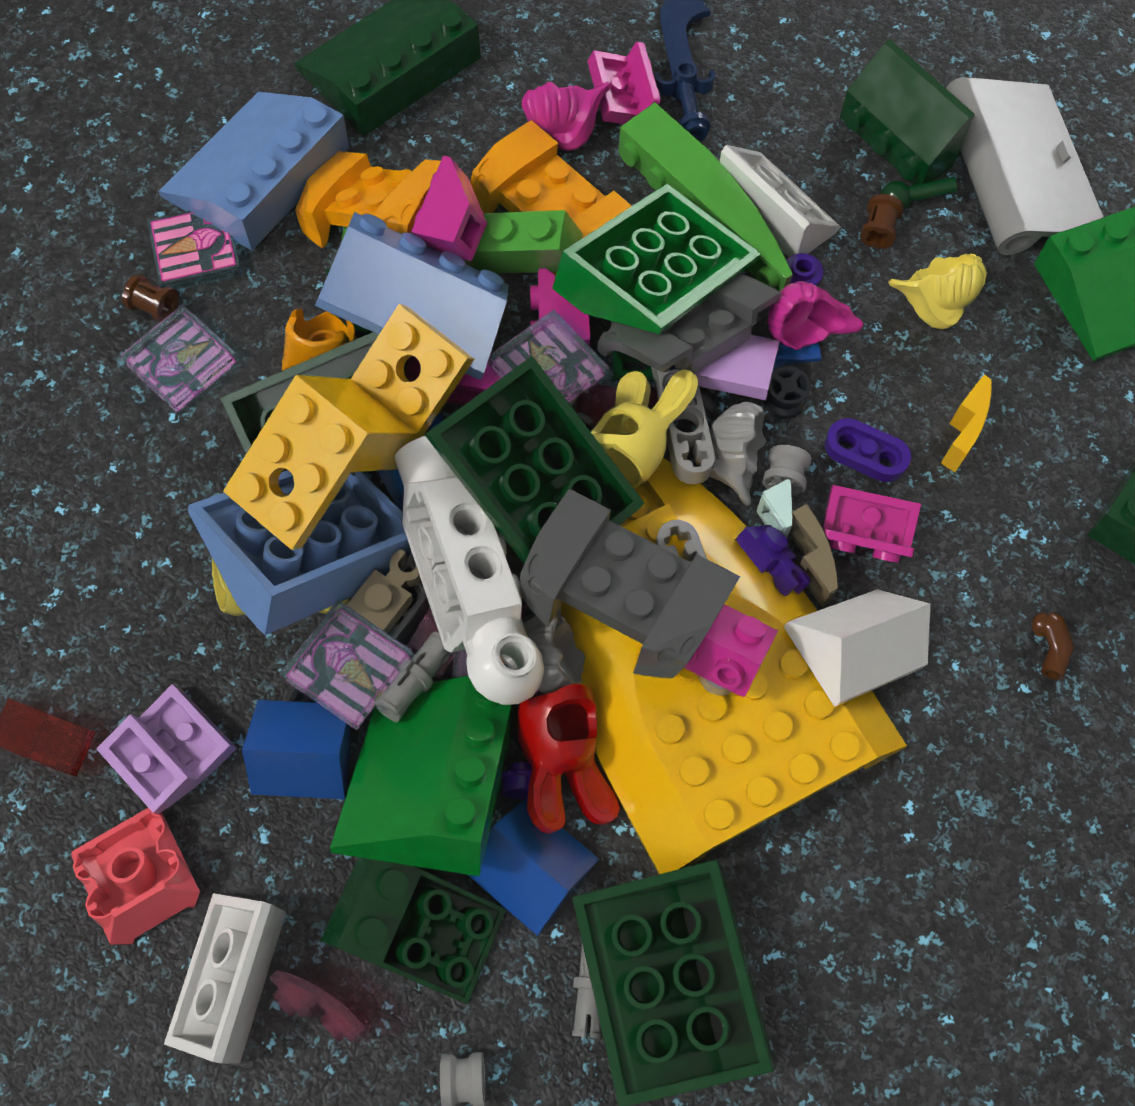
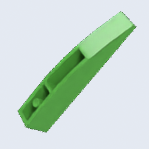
(674, 157)
(523, 241)

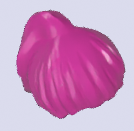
(564, 112)
(809, 316)

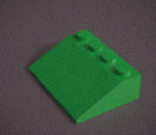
(651, 263)
(1094, 281)
(428, 781)

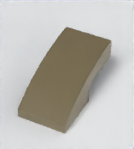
(818, 557)

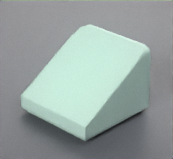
(776, 507)

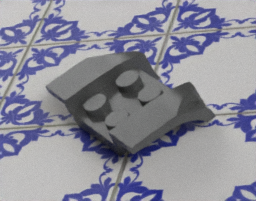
(701, 334)
(624, 584)

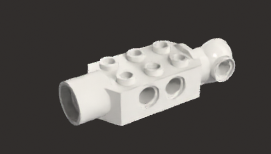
(466, 577)

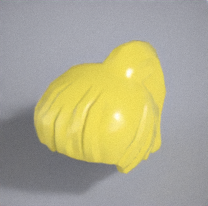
(944, 288)

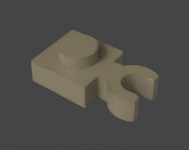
(385, 597)

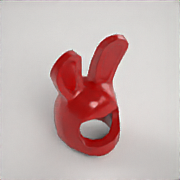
(559, 739)

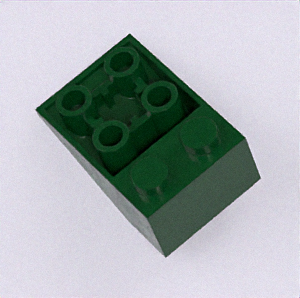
(415, 926)

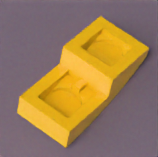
(970, 421)

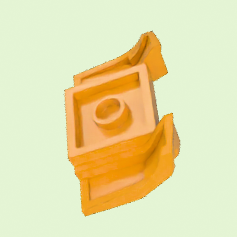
(530, 176)
(352, 185)

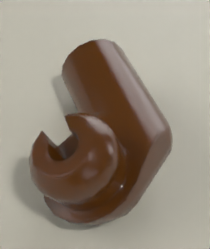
(1059, 641)

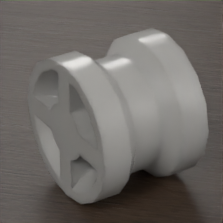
(787, 463)
(462, 1080)

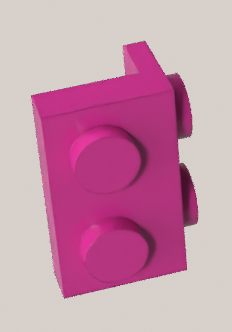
(631, 81)
(870, 522)
(732, 650)

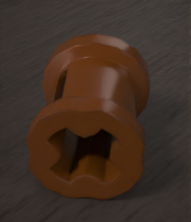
(882, 217)
(149, 297)

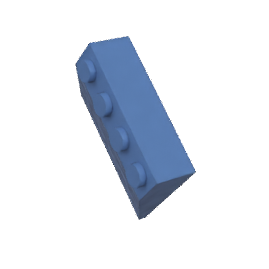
(258, 164)
(386, 268)
(285, 584)

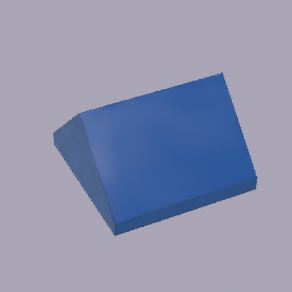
(297, 751)
(532, 869)

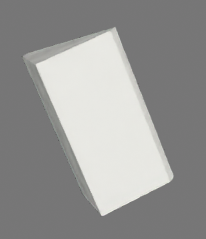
(788, 212)
(863, 642)
(225, 979)

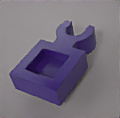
(770, 554)

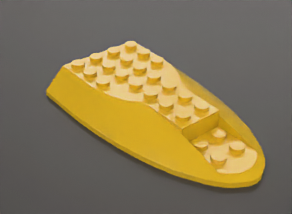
(704, 763)

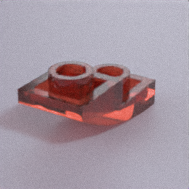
(44, 737)

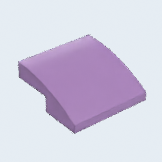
(742, 370)
(166, 749)

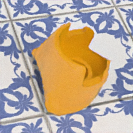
(313, 337)

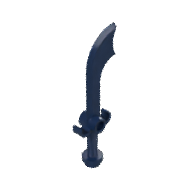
(674, 19)

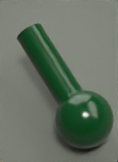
(920, 191)

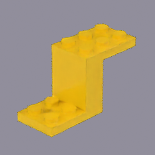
(345, 426)

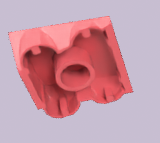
(134, 877)

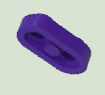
(867, 448)

